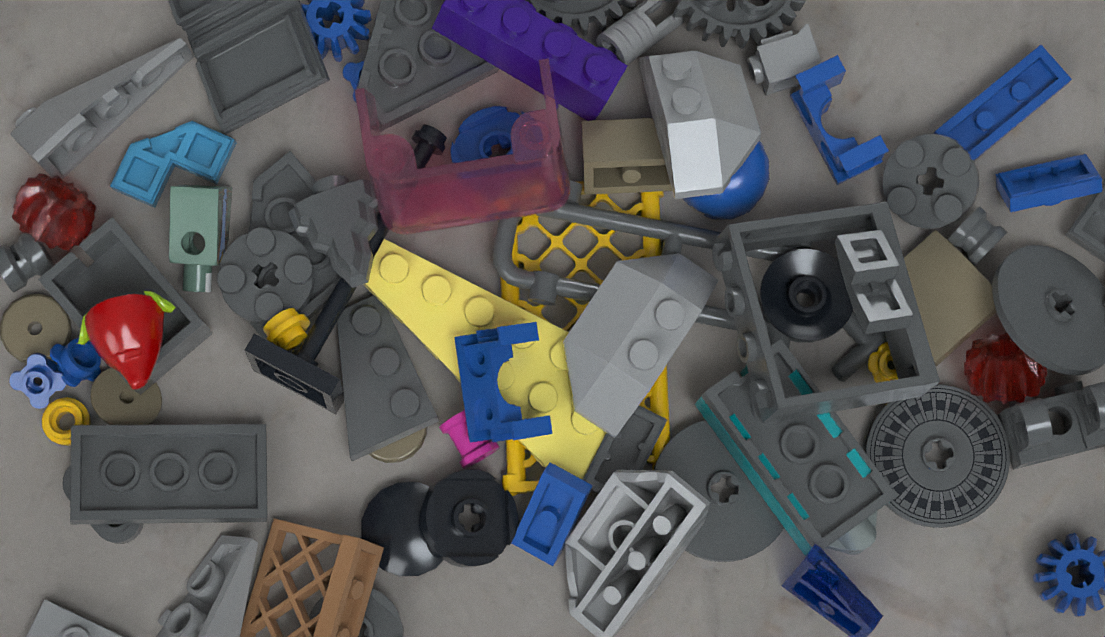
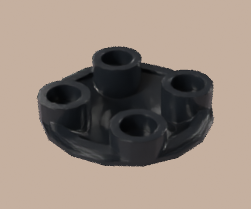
(395, 524)

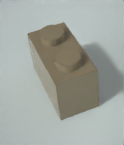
(622, 157)

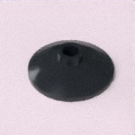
(812, 274)

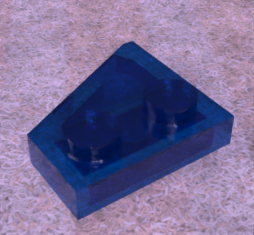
(832, 594)

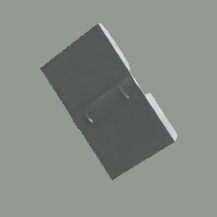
(250, 55)

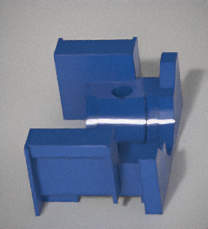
(842, 156)
(485, 409)

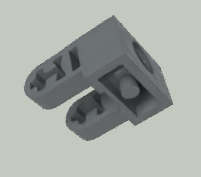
(1030, 426)

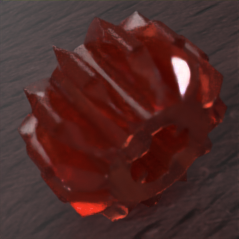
(54, 212)
(1002, 370)

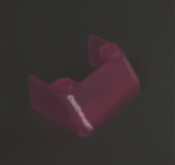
(473, 191)

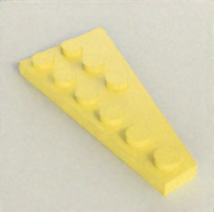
(445, 306)

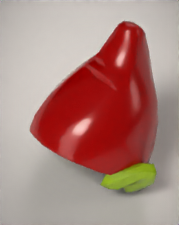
(128, 333)

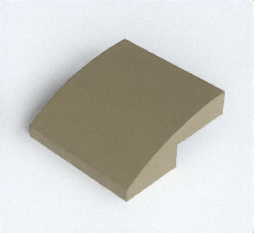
(949, 294)

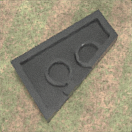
(379, 380)

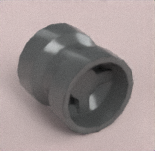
(23, 261)

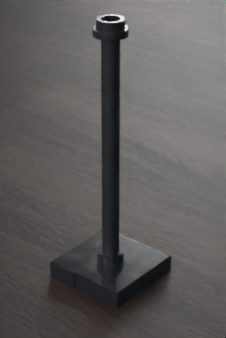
(299, 369)

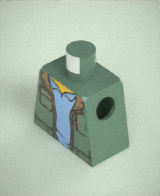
(202, 211)

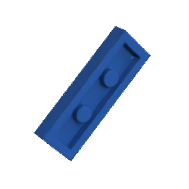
(1006, 102)

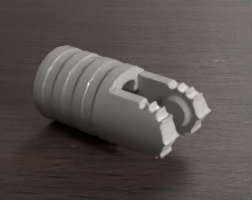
(636, 32)

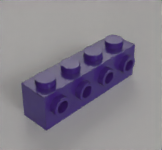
(517, 37)

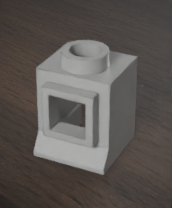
(782, 58)

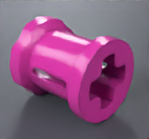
(470, 452)

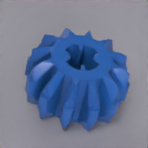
(339, 35)
(1060, 581)

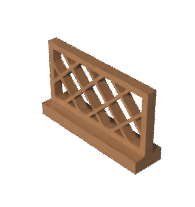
(344, 586)

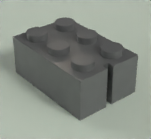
(118, 271)

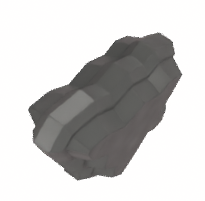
(340, 223)

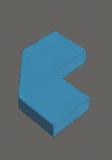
(152, 160)

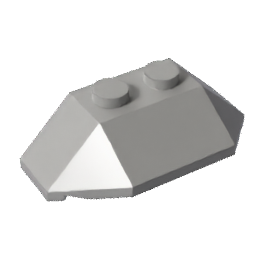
(700, 119)
(632, 334)
(629, 545)

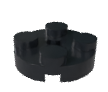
(448, 537)

